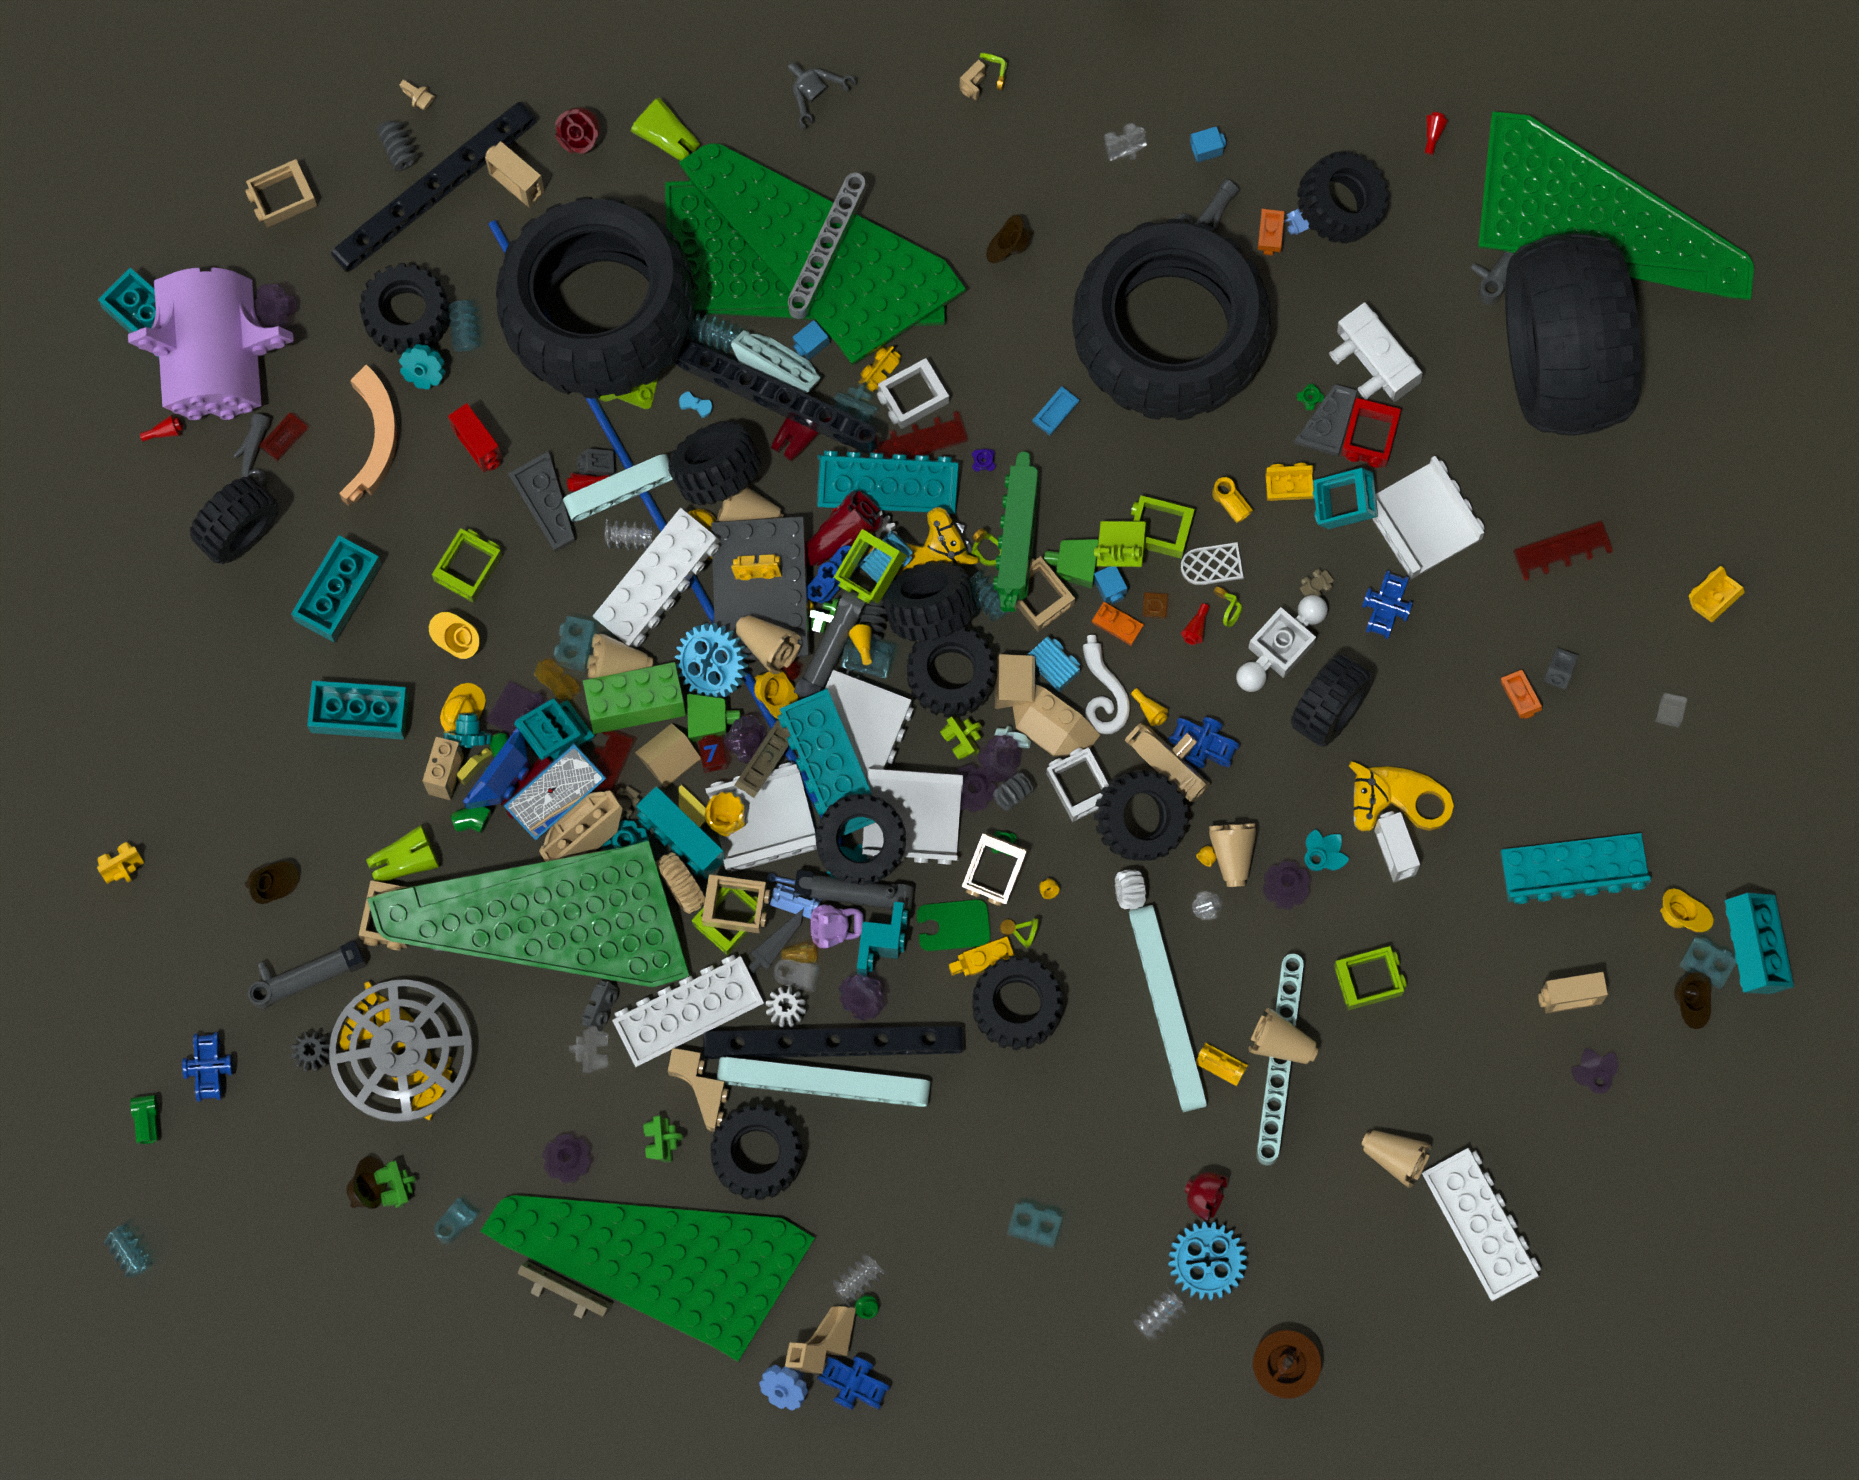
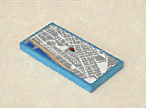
(554, 791)

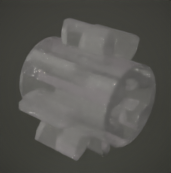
(1206, 905)

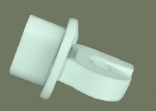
(1022, 739)

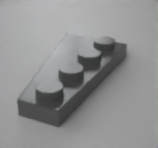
(542, 496)

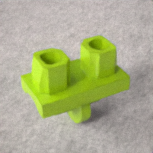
(956, 729)

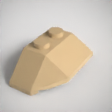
(1054, 724)
(583, 827)

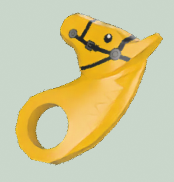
(941, 544)
(1402, 787)
(379, 1019)

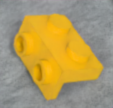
(1289, 482)
(1715, 594)

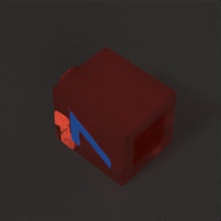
(712, 753)

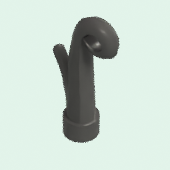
(1214, 210)
(250, 446)

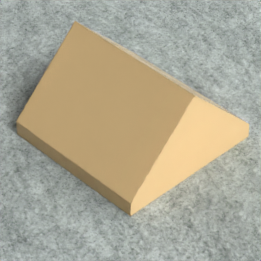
(1014, 680)
(668, 755)

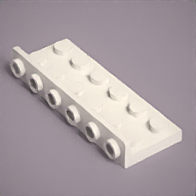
(657, 579)
(687, 1010)
(1481, 1223)

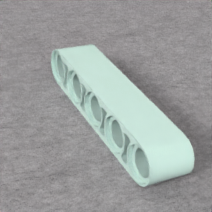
(618, 488)

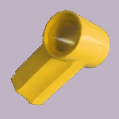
(1233, 501)

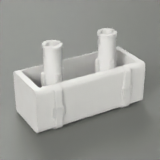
(1378, 352)

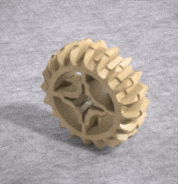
(680, 883)

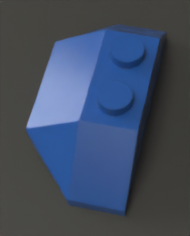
(501, 775)

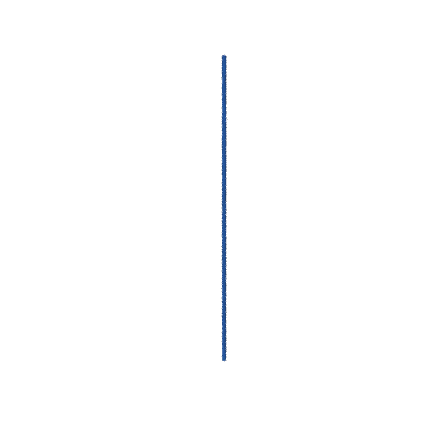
(660, 522)

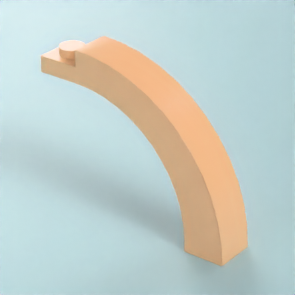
(385, 437)

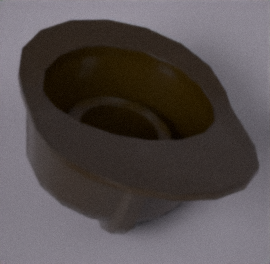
(1010, 240)
(272, 882)
(1694, 999)
(362, 1188)

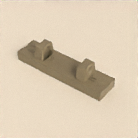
(764, 760)
(546, 1279)

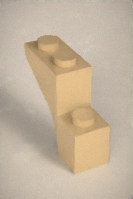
(708, 1092)
(830, 1338)

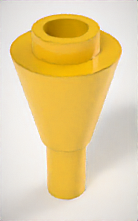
(861, 637)
(1153, 711)

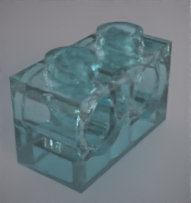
(580, 644)
(881, 658)
(1706, 965)
(1032, 1231)

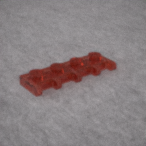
(924, 440)
(1561, 548)
(612, 759)

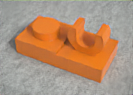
(1270, 231)
(1117, 623)
(1521, 694)

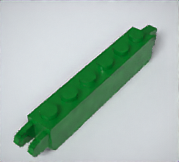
(1018, 533)

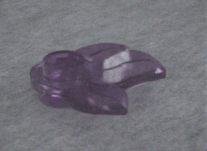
(1595, 1068)

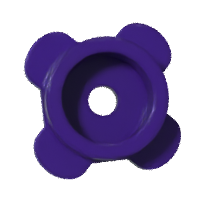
(981, 454)

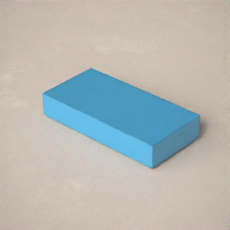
(1056, 411)

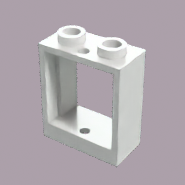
(940, 398)
(1059, 766)
(1396, 846)

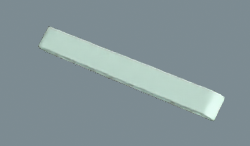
(1167, 1008)
(1279, 1070)
(823, 1081)

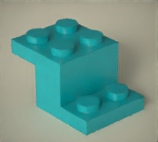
(553, 729)
(882, 939)

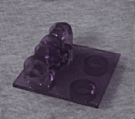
(513, 704)

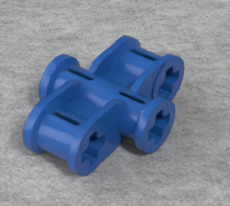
(825, 579)
(1387, 604)
(1211, 746)
(207, 1066)
(845, 1379)

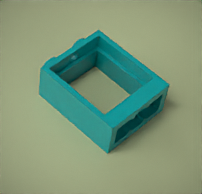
(1365, 498)

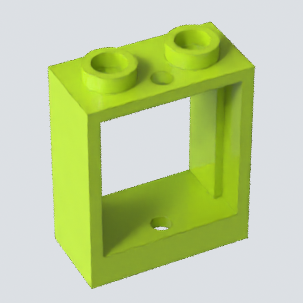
(1175, 550)
(853, 558)
(452, 583)
(716, 937)
(1344, 979)

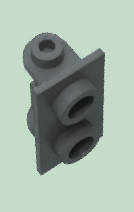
(605, 996)

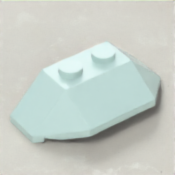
(775, 361)

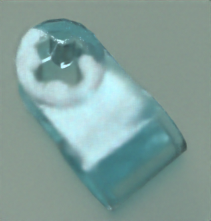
(455, 1220)

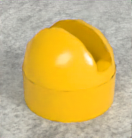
(1206, 856)
(1051, 893)

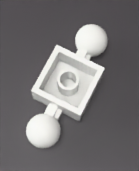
(1281, 643)

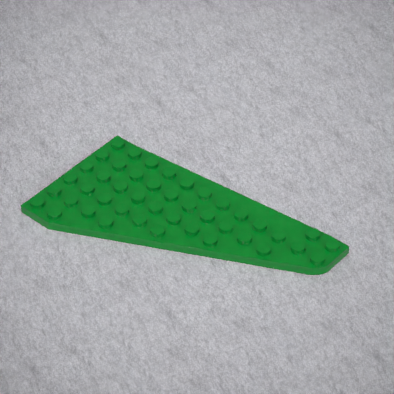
(1552, 187)
(724, 267)
(876, 279)
(570, 914)
(680, 1266)

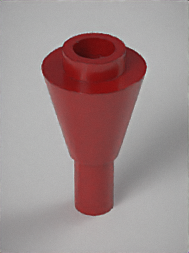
(1435, 125)
(167, 428)
(580, 481)
(1194, 630)

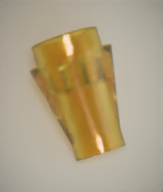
(800, 953)

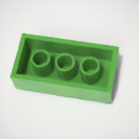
(634, 698)

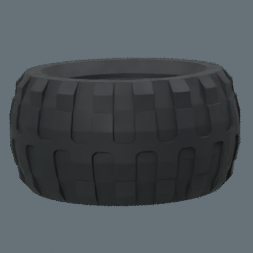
(585, 234)
(1184, 253)
(1572, 334)

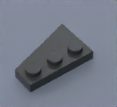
(1328, 424)

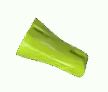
(664, 130)
(404, 857)

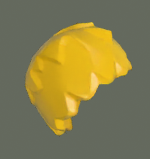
(725, 813)

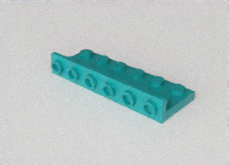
(888, 482)
(825, 754)
(1575, 868)

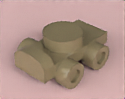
(1321, 581)
(627, 798)

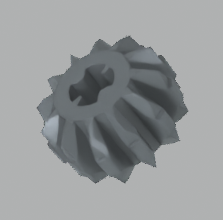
(1013, 791)
(302, 1055)

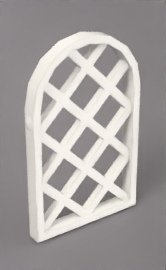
(1206, 565)

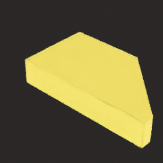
(473, 765)
(691, 807)

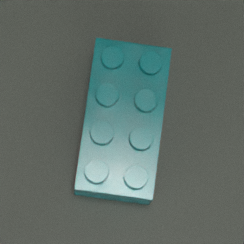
(130, 302)
(336, 588)
(358, 710)
(680, 834)
(1759, 943)

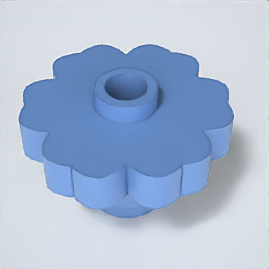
(784, 1387)

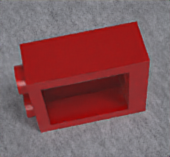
(1374, 411)
(475, 438)

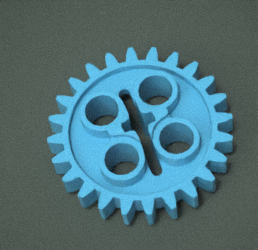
(693, 652)
(1210, 1283)

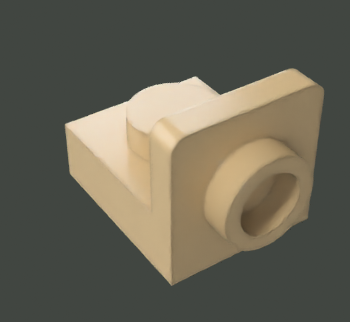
(970, 77)

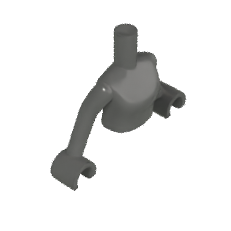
(810, 86)

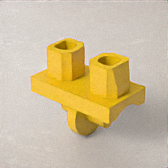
(121, 865)

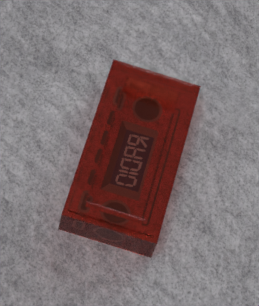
(283, 437)

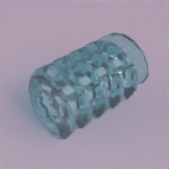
(462, 326)
(714, 333)
(986, 596)
(126, 1252)

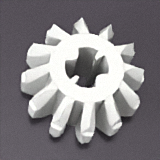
(1130, 889)
(776, 1009)

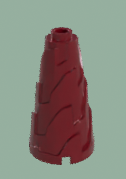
(843, 527)

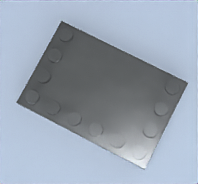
(774, 600)

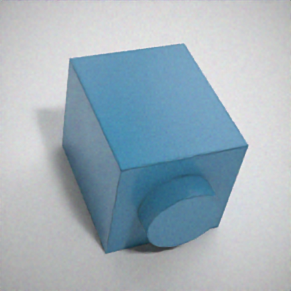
(1207, 144)
(810, 340)
(1110, 585)

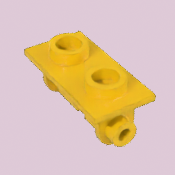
(884, 360)
(746, 568)
(1221, 1064)

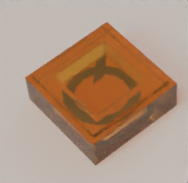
(1154, 605)

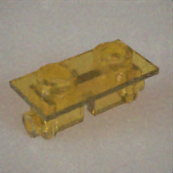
(548, 674)

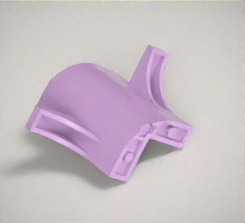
(208, 343)

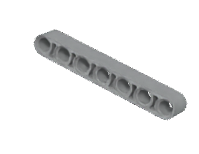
(826, 235)

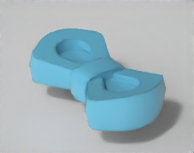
(688, 401)

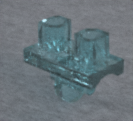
(864, 411)

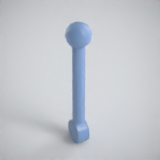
(772, 877)

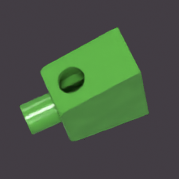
(1074, 561)
(708, 717)

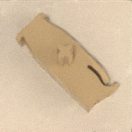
(1169, 760)

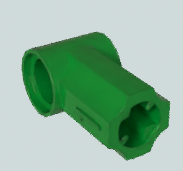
(144, 1113)

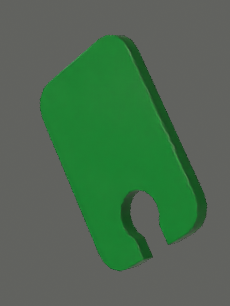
(960, 925)

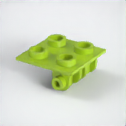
(1120, 544)

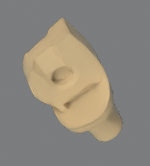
(420, 97)

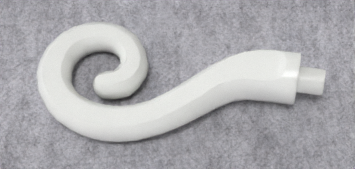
(1094, 660)

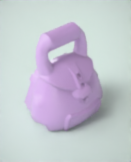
(831, 925)

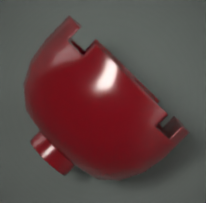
(578, 130)
(1206, 1194)

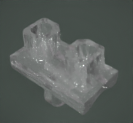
(1125, 144)
(586, 1049)

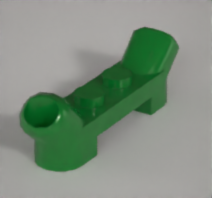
(478, 817)

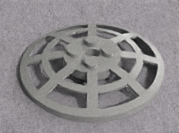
(407, 1063)

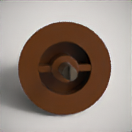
(1287, 1364)

